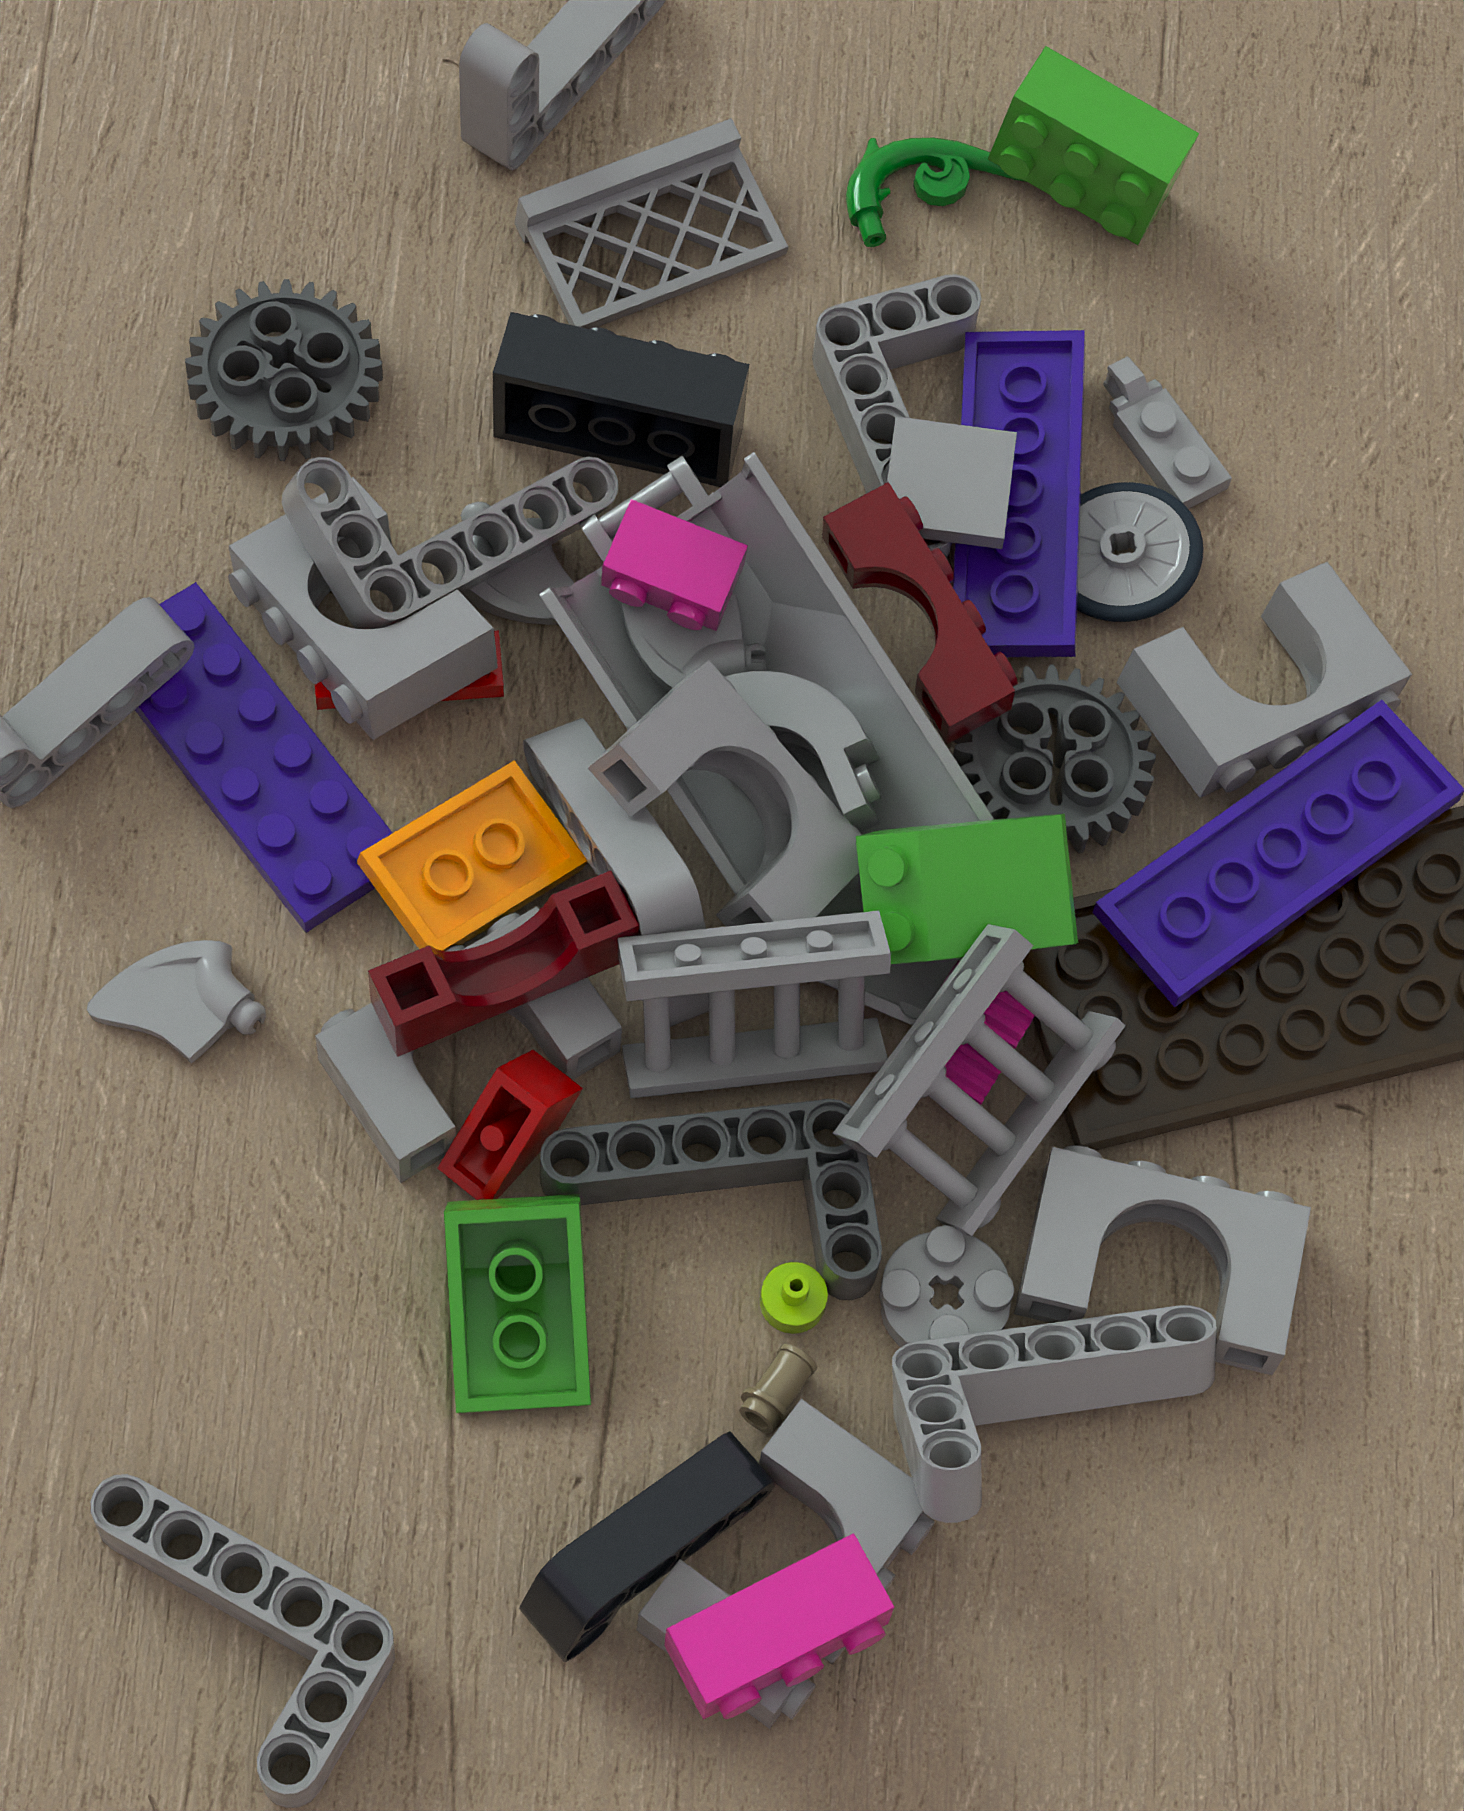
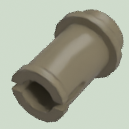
(776, 1390)

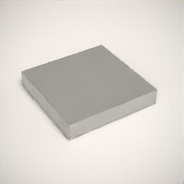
(954, 479)

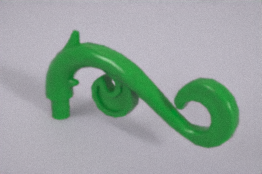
(936, 189)

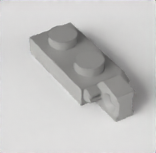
(1163, 436)

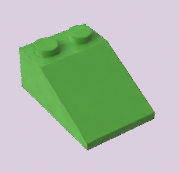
(953, 879)
(517, 1303)

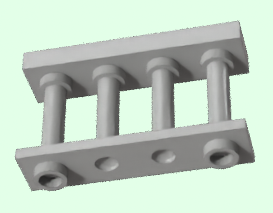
(746, 958)
(919, 1071)

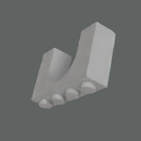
(371, 673)
(713, 729)
(1225, 737)
(395, 1100)
(1250, 1237)
(848, 1489)

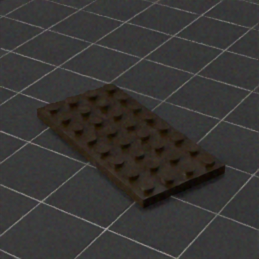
(1323, 1006)

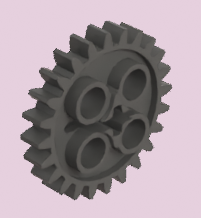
(284, 370)
(1109, 761)

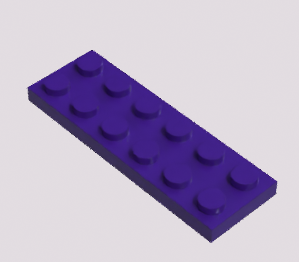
(1030, 585)
(262, 768)
(1277, 852)

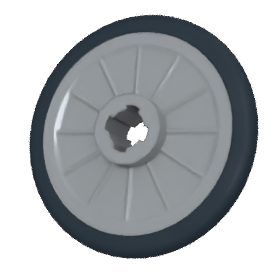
(1164, 555)

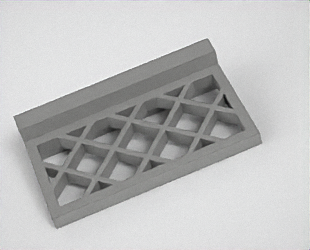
(641, 179)

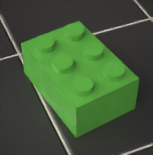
(1091, 145)

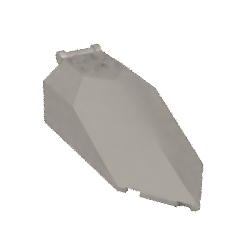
(808, 631)

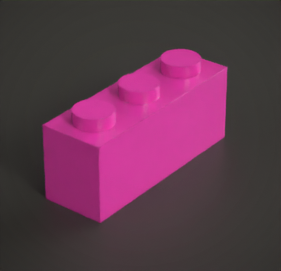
(780, 1629)

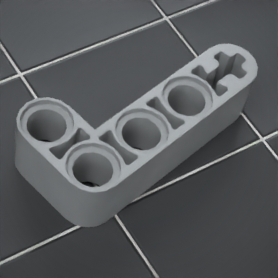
(88, 698)

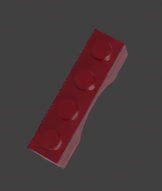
(881, 547)
(448, 991)

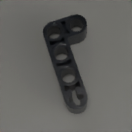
(641, 1543)

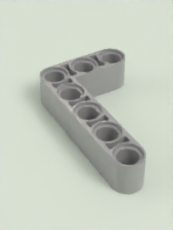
(521, 92)
(876, 350)
(449, 551)
(631, 847)
(1034, 1372)
(264, 1611)

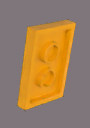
(472, 860)

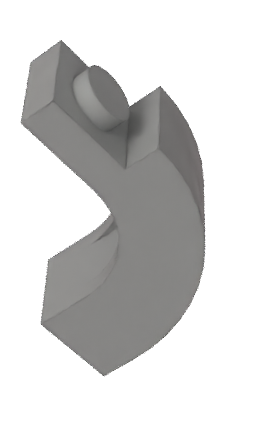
(820, 724)

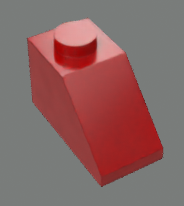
(509, 1125)

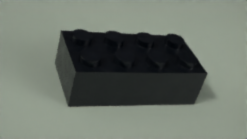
(618, 398)

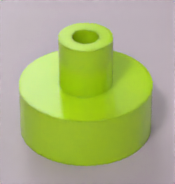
(793, 1297)

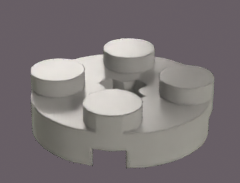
(944, 1258)

